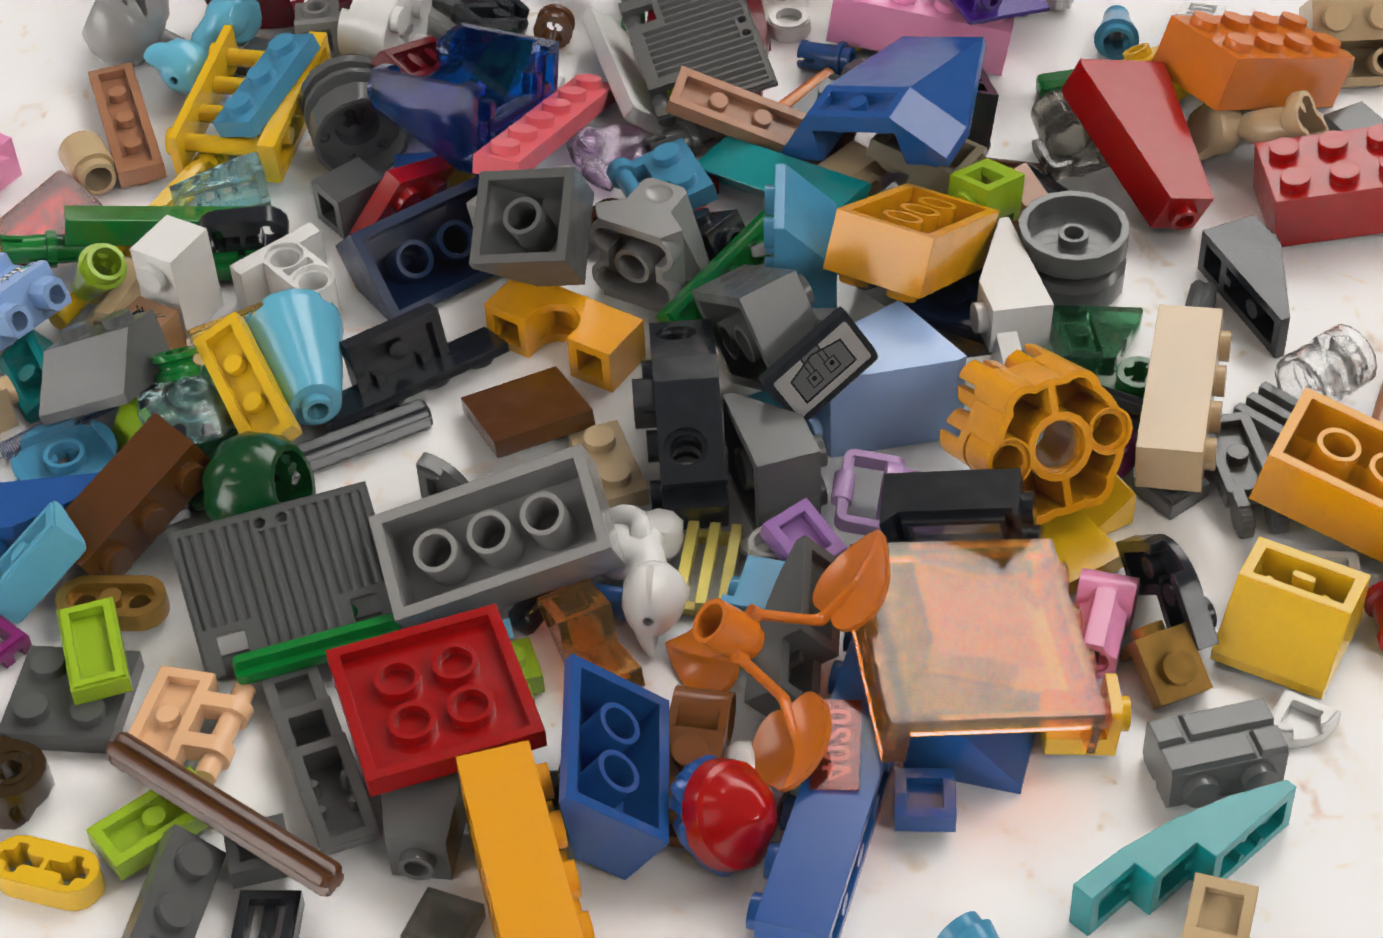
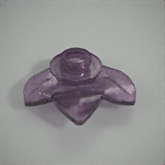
(597, 148)

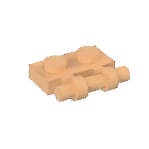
(175, 713)

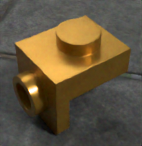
(1167, 663)

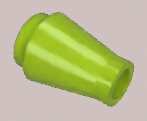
(98, 271)

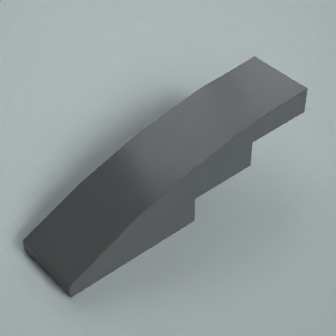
(320, 760)

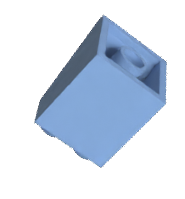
(902, 394)

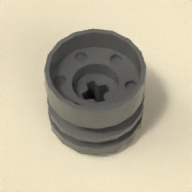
(343, 116)

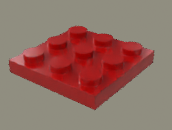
(433, 696)

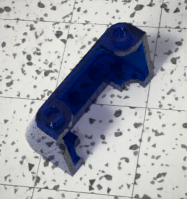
(480, 90)

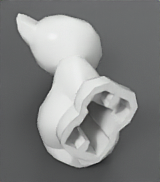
(652, 588)

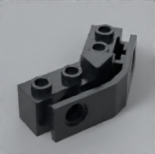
(684, 403)

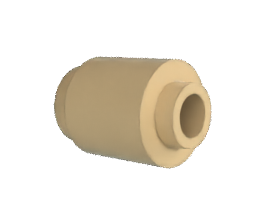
(88, 161)

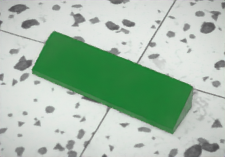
(124, 223)

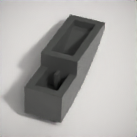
(794, 651)

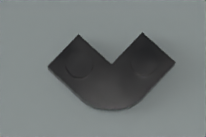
(495, 14)
(1171, 577)

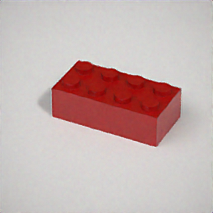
(1321, 185)

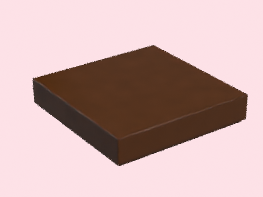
(527, 411)

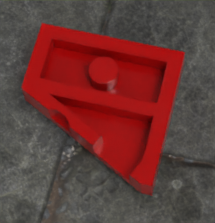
(404, 188)

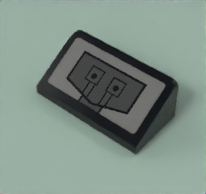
(819, 365)

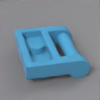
(667, 162)

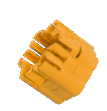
(1012, 407)

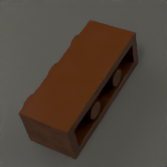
(136, 496)

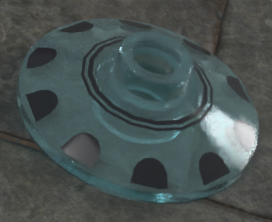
(189, 406)

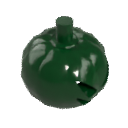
(244, 472)

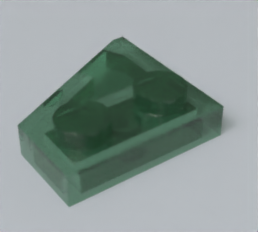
(1094, 335)

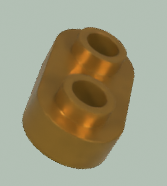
(138, 598)

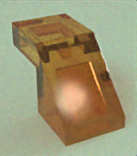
(585, 626)

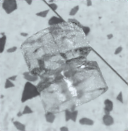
(1331, 364)

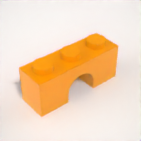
(600, 339)

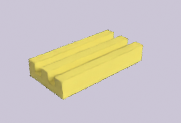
(712, 539)

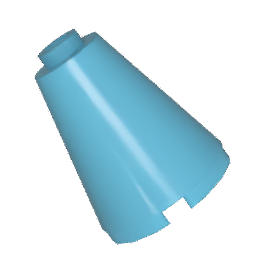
(302, 347)

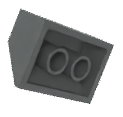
(756, 317)

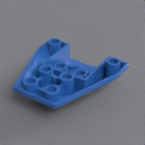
(910, 88)

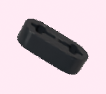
(244, 228)

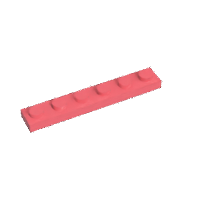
(546, 126)

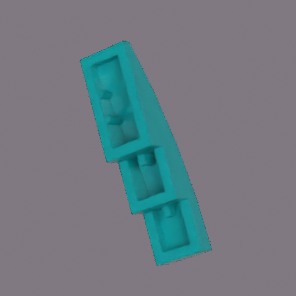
(1204, 841)

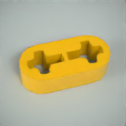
(50, 865)

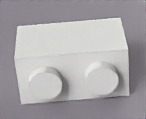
(178, 270)

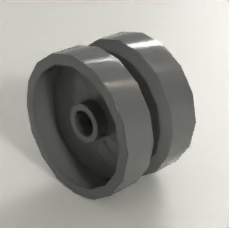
(1077, 246)

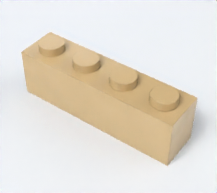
(1179, 398)

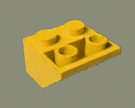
(1291, 617)

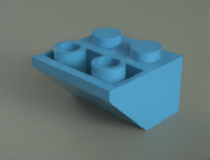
(800, 232)

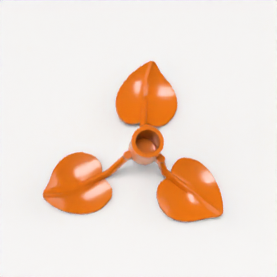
(726, 638)

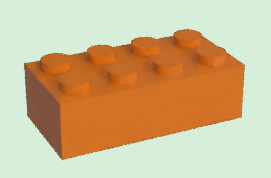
(1252, 59)

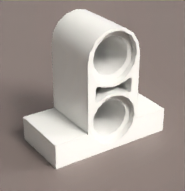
(287, 263)

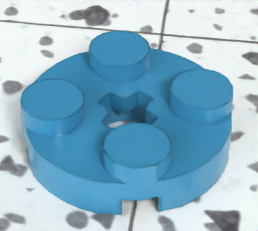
(84, 445)

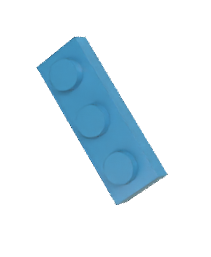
(266, 85)

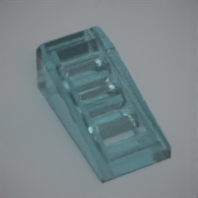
(229, 174)

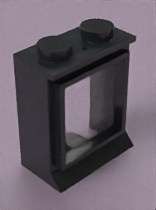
(958, 506)

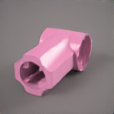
(1107, 610)

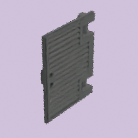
(700, 37)
(280, 573)

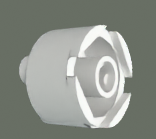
(381, 25)

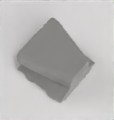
(647, 245)

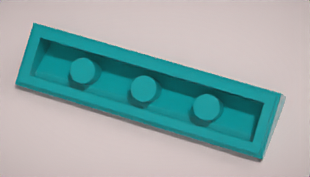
(753, 167)

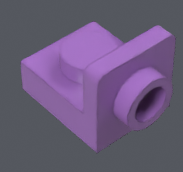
(795, 522)

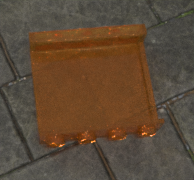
(978, 646)

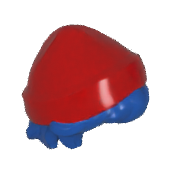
(723, 814)

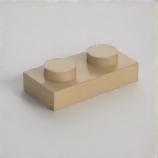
(615, 462)

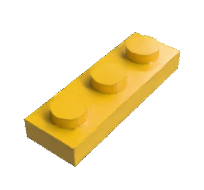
(245, 379)

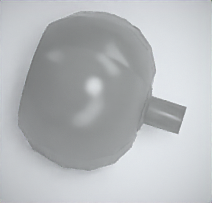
(125, 28)

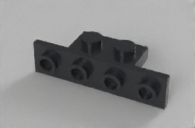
(405, 359)

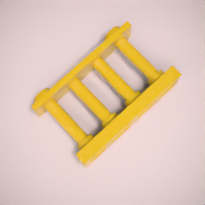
(281, 133)

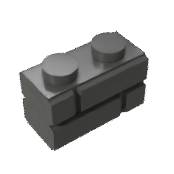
(1214, 753)

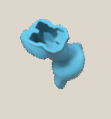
(183, 59)

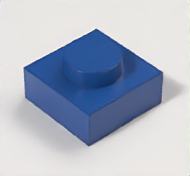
(925, 799)

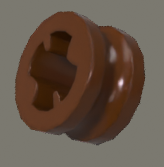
(556, 14)

